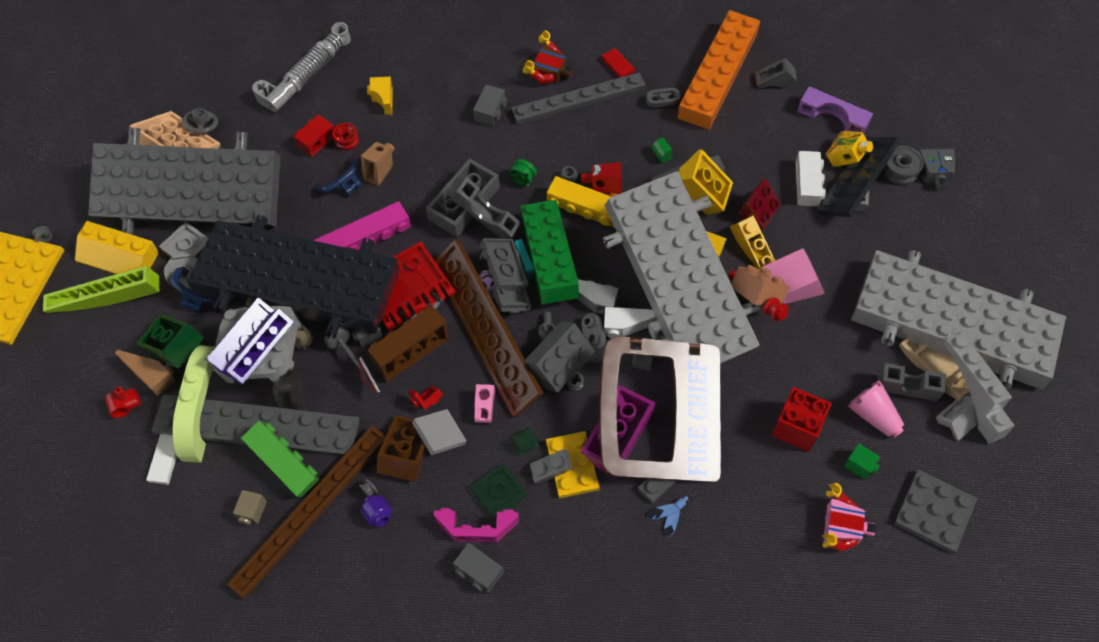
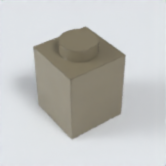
(249, 507)

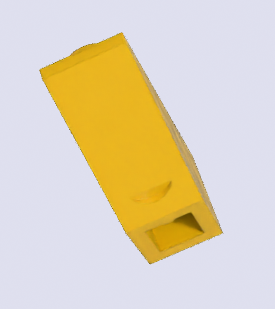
(752, 241)

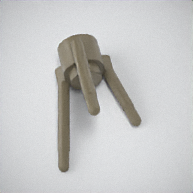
(303, 338)

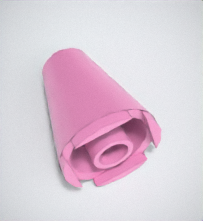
(878, 410)

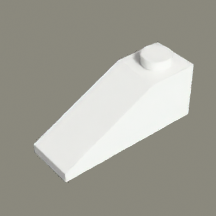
(626, 321)

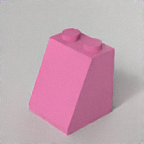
(798, 274)

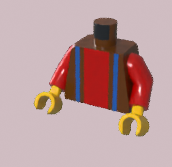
(549, 63)

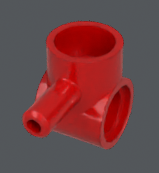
(121, 402)

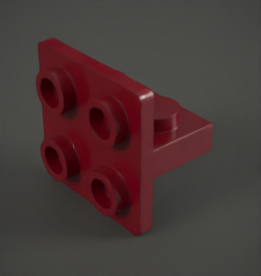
(760, 204)

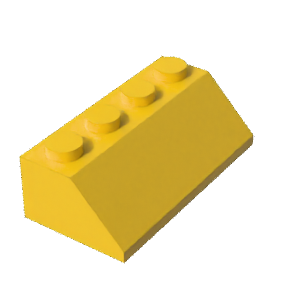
(113, 249)

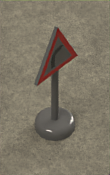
(342, 337)

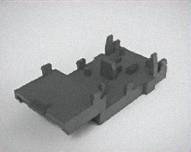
(507, 274)

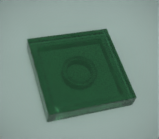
(499, 490)

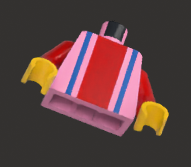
(844, 522)

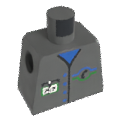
(938, 166)

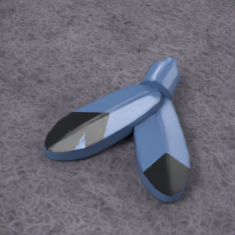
(671, 511)

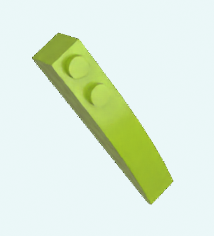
(104, 291)

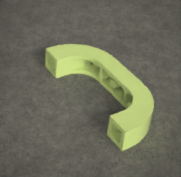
(187, 414)

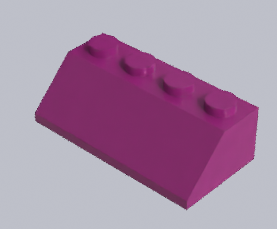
(632, 418)

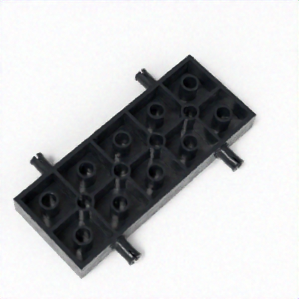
(283, 270)

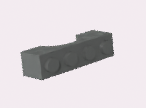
(468, 196)

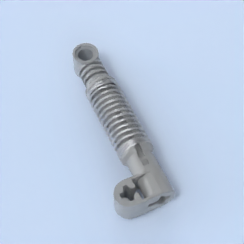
(293, 81)

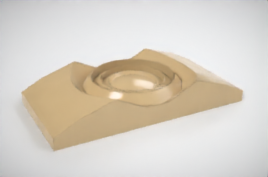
(937, 362)

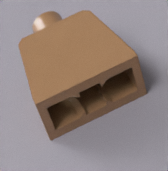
(377, 162)

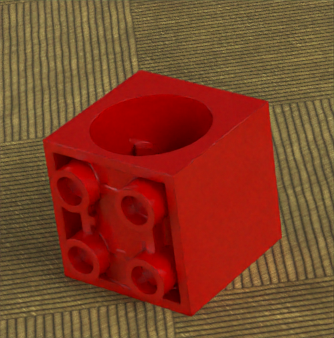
(801, 419)

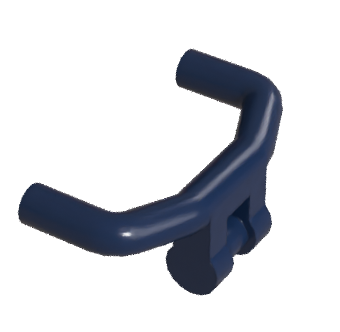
(341, 181)
(188, 295)

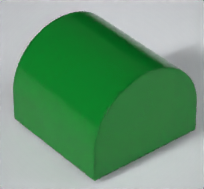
(662, 150)

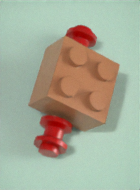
(761, 289)

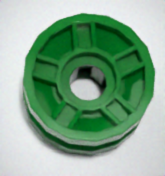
(522, 172)

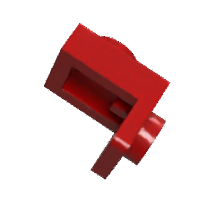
(426, 399)

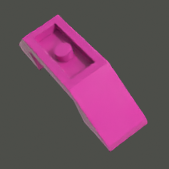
(465, 533)

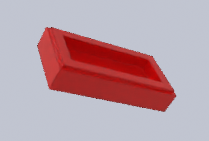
(618, 63)

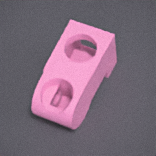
(484, 403)

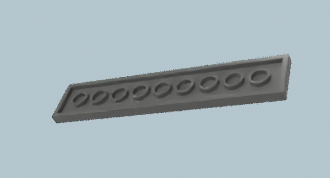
(302, 429)

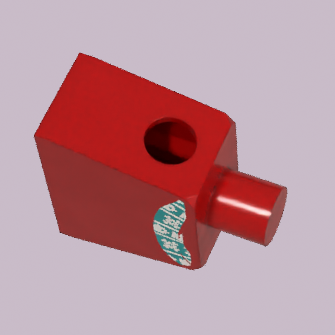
(604, 178)

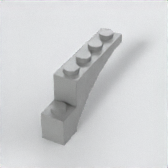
(985, 389)

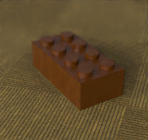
(409, 343)

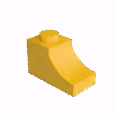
(381, 92)

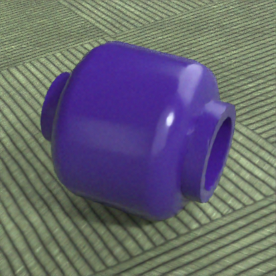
(376, 510)

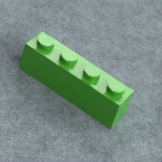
(280, 459)

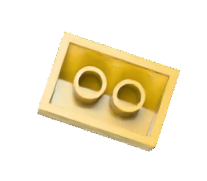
(705, 178)

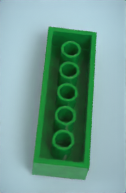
(549, 252)

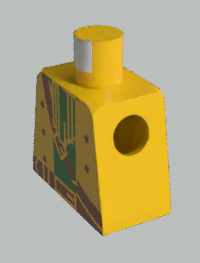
(848, 148)

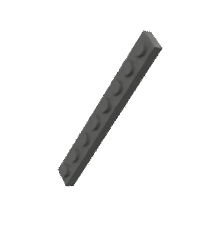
(578, 98)

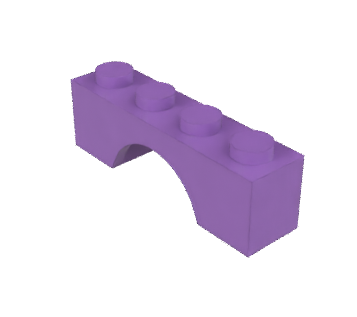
(817, 102)

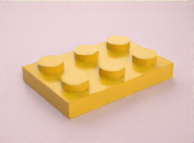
(583, 476)

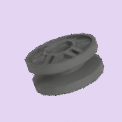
(903, 166)

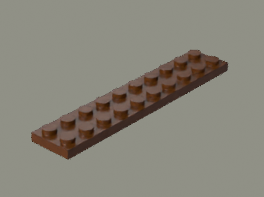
(488, 331)

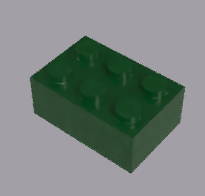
(170, 341)

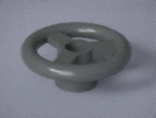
(200, 117)

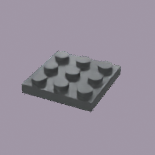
(935, 511)

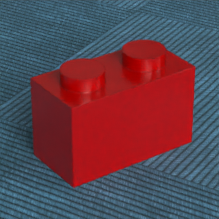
(314, 135)

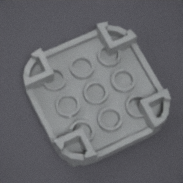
(278, 359)

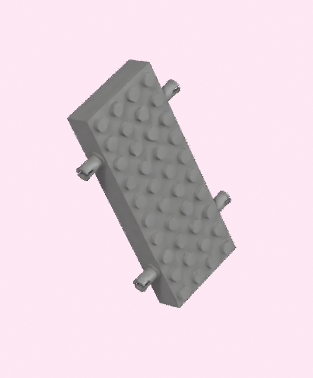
(680, 267)
(931, 306)

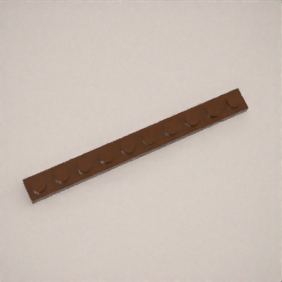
(306, 513)

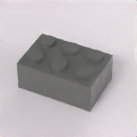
(559, 356)

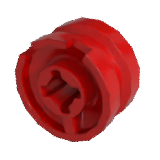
(345, 136)

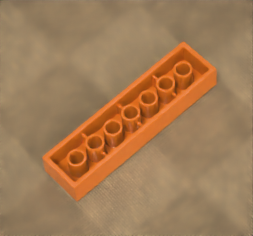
(718, 70)

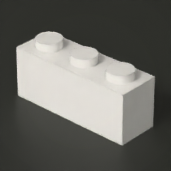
(809, 178)

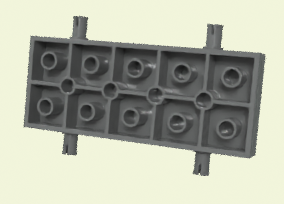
(183, 183)

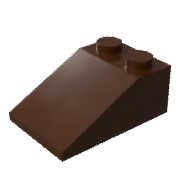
(401, 451)

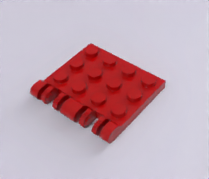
(417, 279)

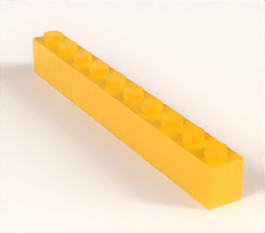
(592, 205)

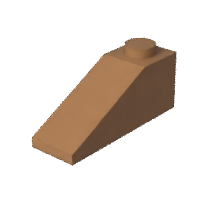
(149, 371)

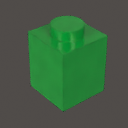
(863, 462)

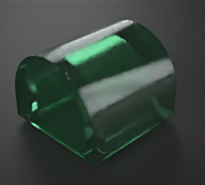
(524, 441)

